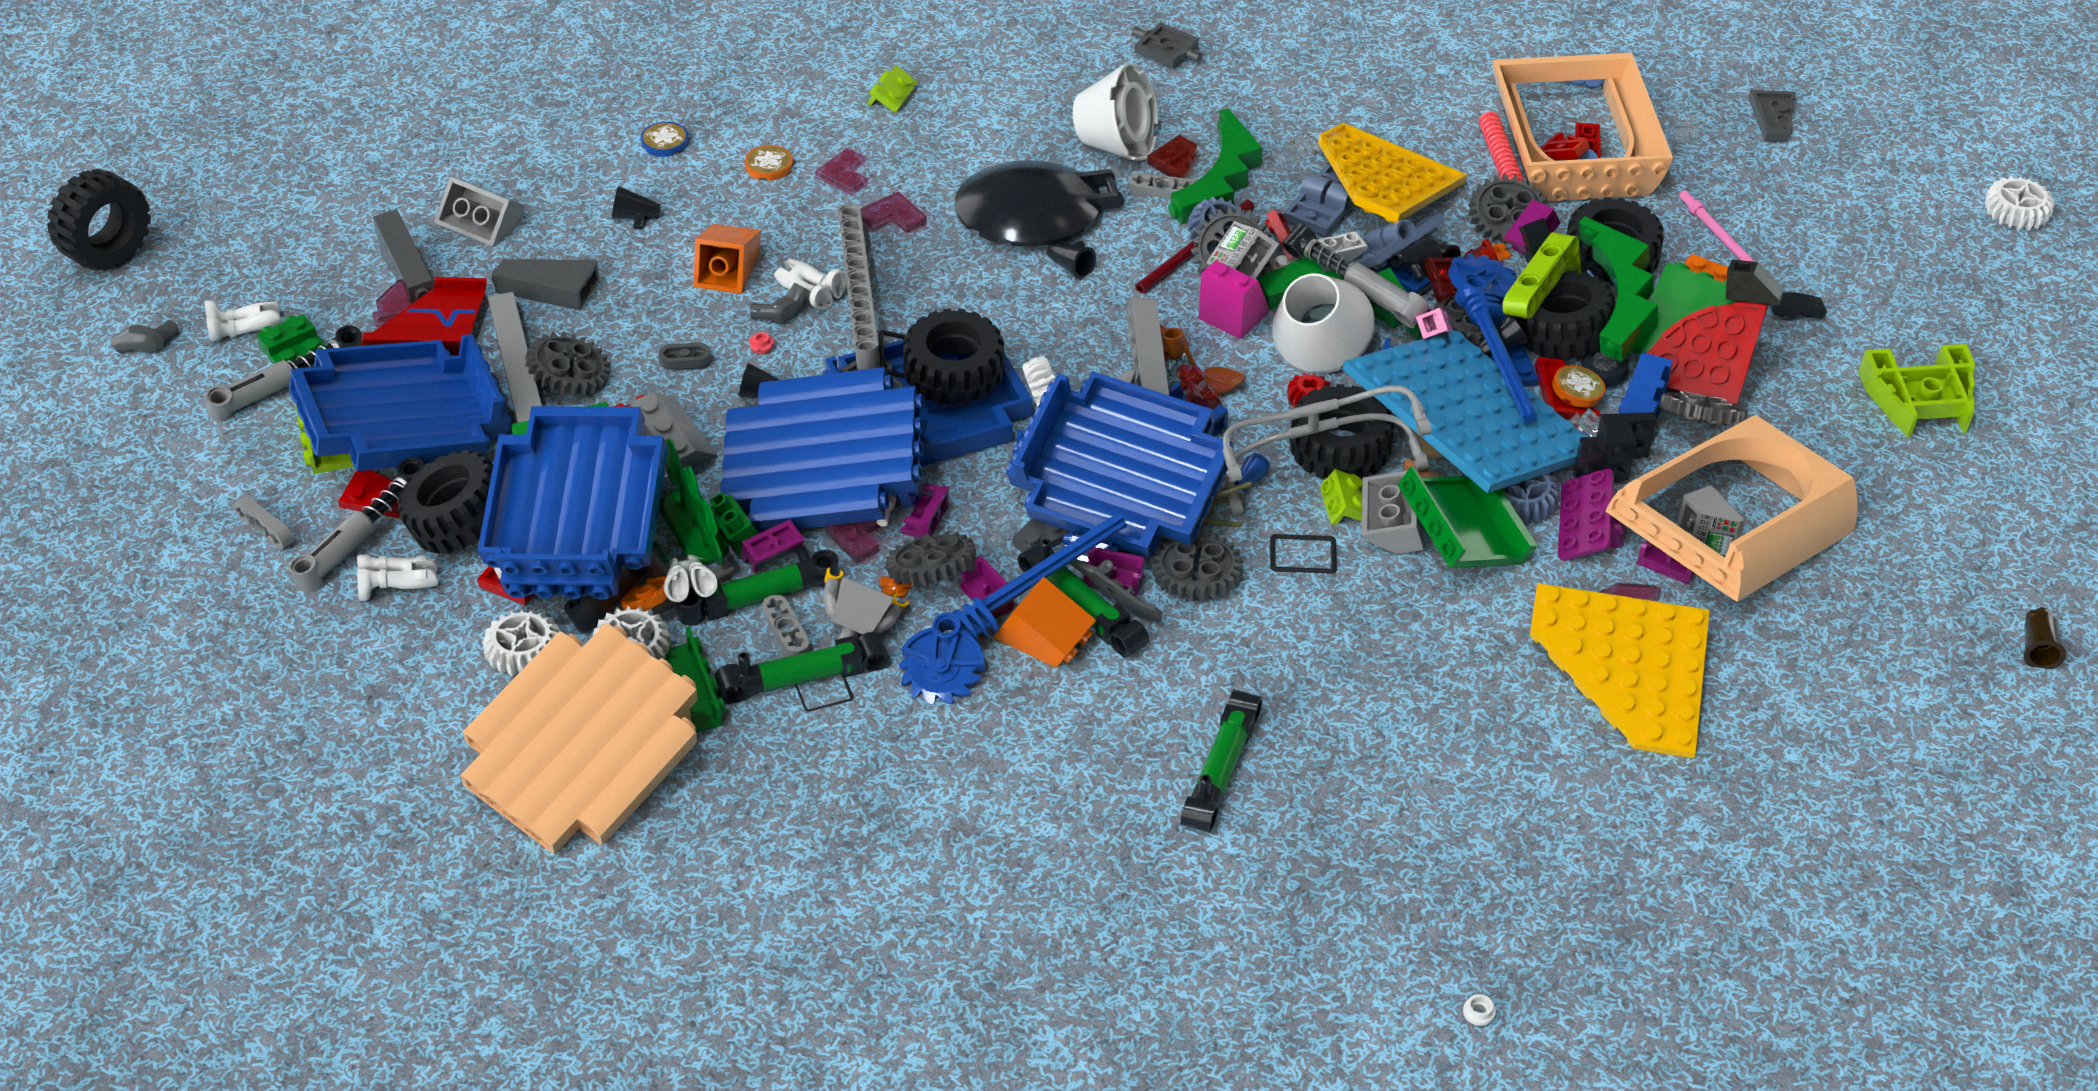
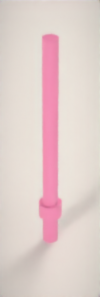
(1697, 208)

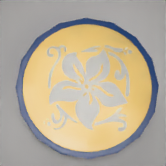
(664, 139)

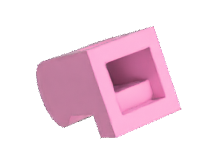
(1434, 323)

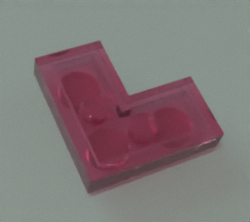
(841, 172)
(896, 209)
(855, 539)

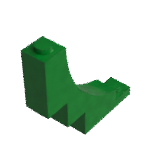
(1228, 174)
(1625, 263)
(1276, 282)

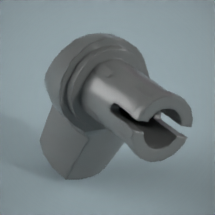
(784, 307)
(144, 338)

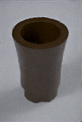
(2042, 640)

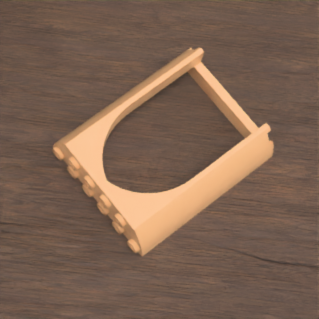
(1644, 143)
(1772, 548)

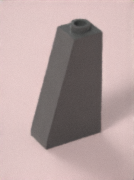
(402, 255)
(547, 281)

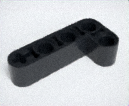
(589, 610)

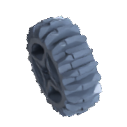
(1201, 213)
(1534, 497)

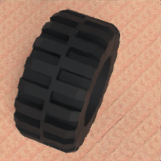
(78, 204)
(1623, 217)
(1570, 317)
(953, 334)
(1350, 454)
(447, 502)

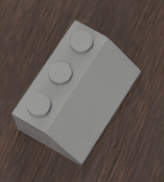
(477, 212)
(668, 419)
(1388, 515)

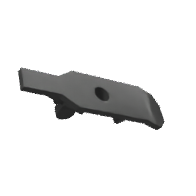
(1113, 588)

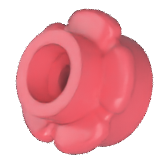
(761, 343)

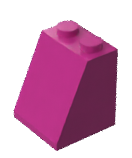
(1230, 300)

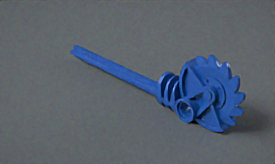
(1481, 291)
(947, 663)

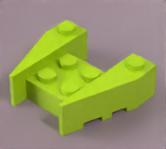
(1921, 391)

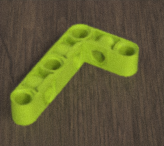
(1555, 256)

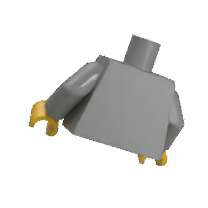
(858, 607)

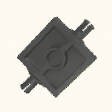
(1166, 45)

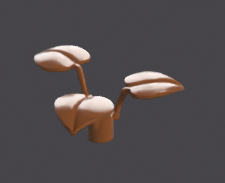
(1220, 378)

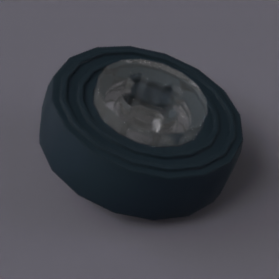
(1609, 369)

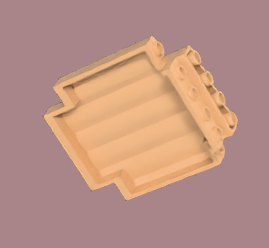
(581, 737)

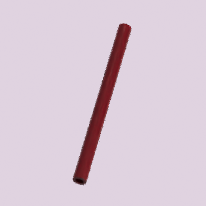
(1175, 261)

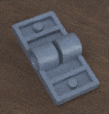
(1320, 203)
(1394, 237)

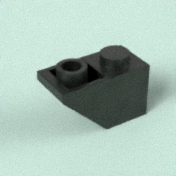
(1751, 283)

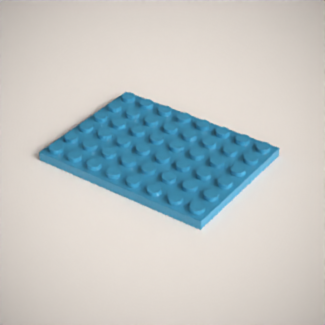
(1469, 410)

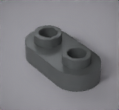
(684, 355)

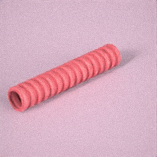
(1499, 146)

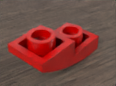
(1590, 132)

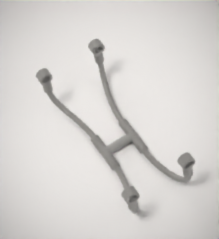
(1314, 426)

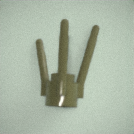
(1207, 520)

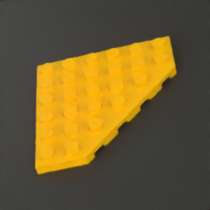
(1385, 175)
(1631, 659)

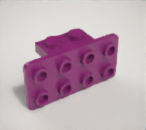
(1583, 519)

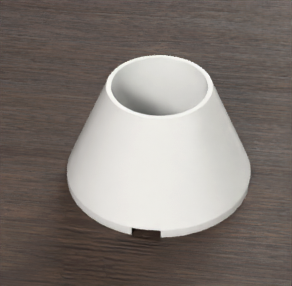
(1118, 114)
(1330, 342)

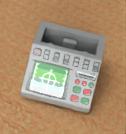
(1244, 250)
(1710, 519)

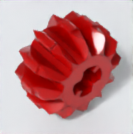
(1303, 385)

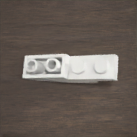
(1345, 245)

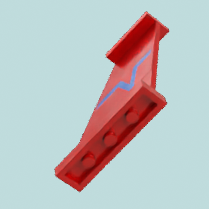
(438, 315)

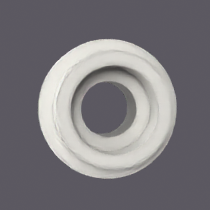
(1479, 1002)

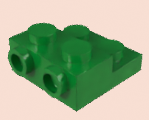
(289, 339)

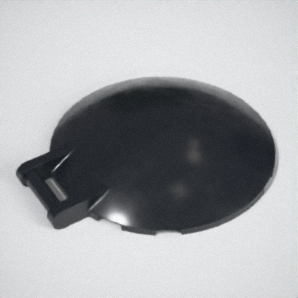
(1034, 201)

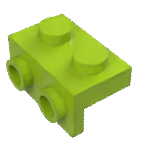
(893, 89)
(1342, 496)

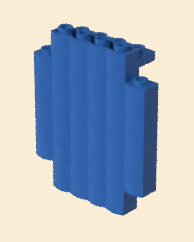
(399, 402)
(960, 428)
(824, 449)
(1119, 454)
(573, 502)

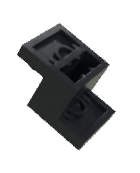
(1617, 443)

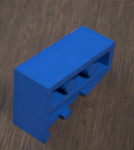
(1647, 385)

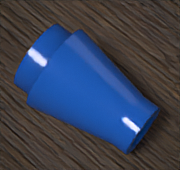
(1253, 469)

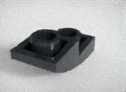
(1534, 236)
(1793, 303)

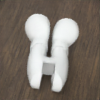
(824, 285)
(241, 320)
(394, 572)
(677, 581)

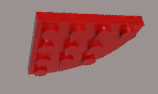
(1712, 349)

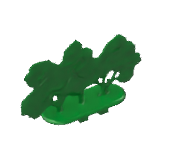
(690, 514)

